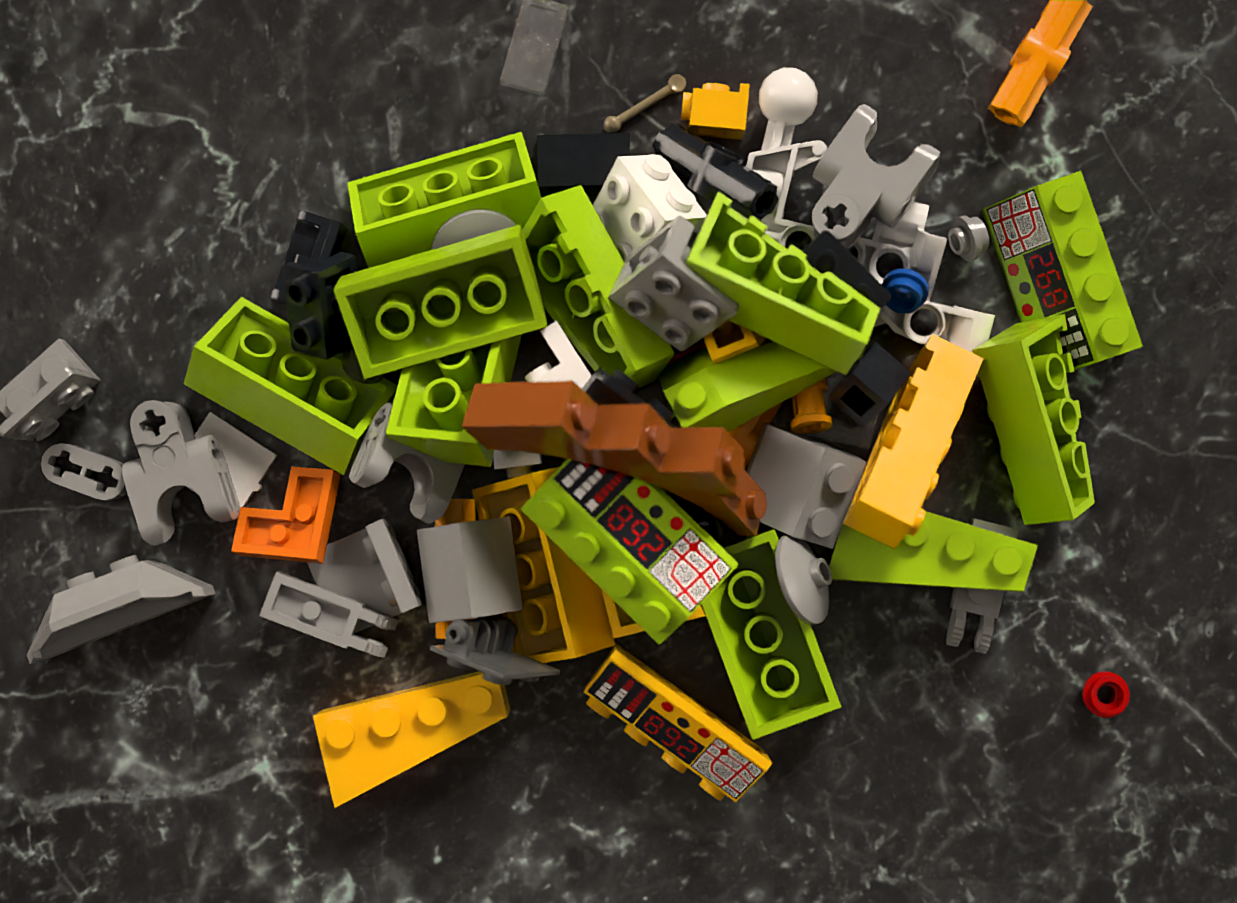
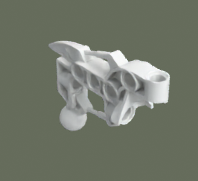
(789, 100)

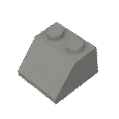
(804, 484)

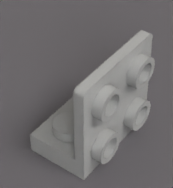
(667, 292)
(45, 392)
(370, 570)

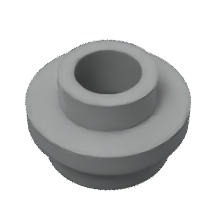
(968, 237)

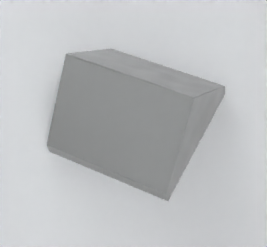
(469, 569)

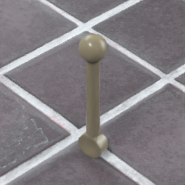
(675, 85)

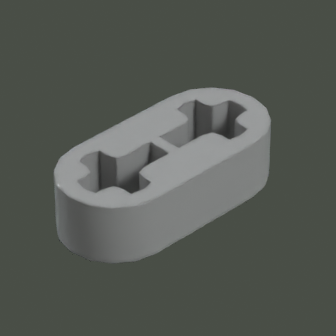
(82, 481)

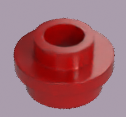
(1119, 694)

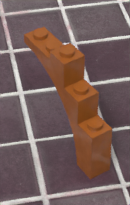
(628, 438)

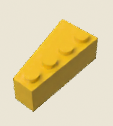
(913, 443)
(394, 731)

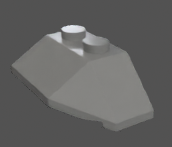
(112, 603)

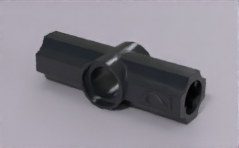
(716, 169)

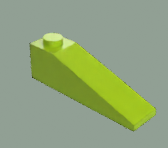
(737, 387)

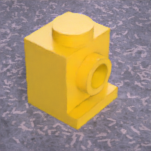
(716, 110)

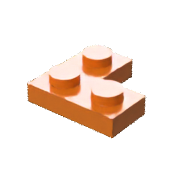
(299, 529)

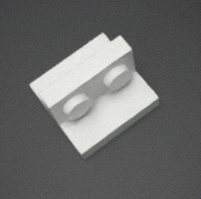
(570, 365)

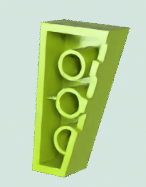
(575, 275)
(780, 290)
(1037, 419)
(937, 556)

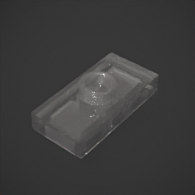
(534, 45)

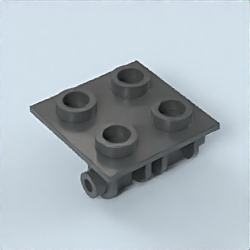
(488, 648)

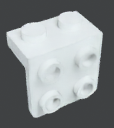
(641, 200)

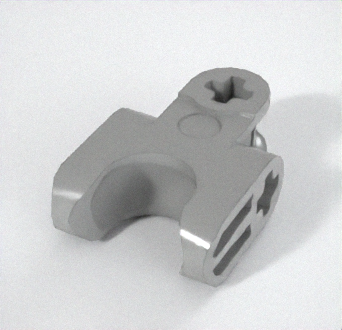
(863, 188)
(171, 462)
(432, 477)

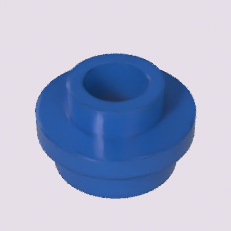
(907, 290)

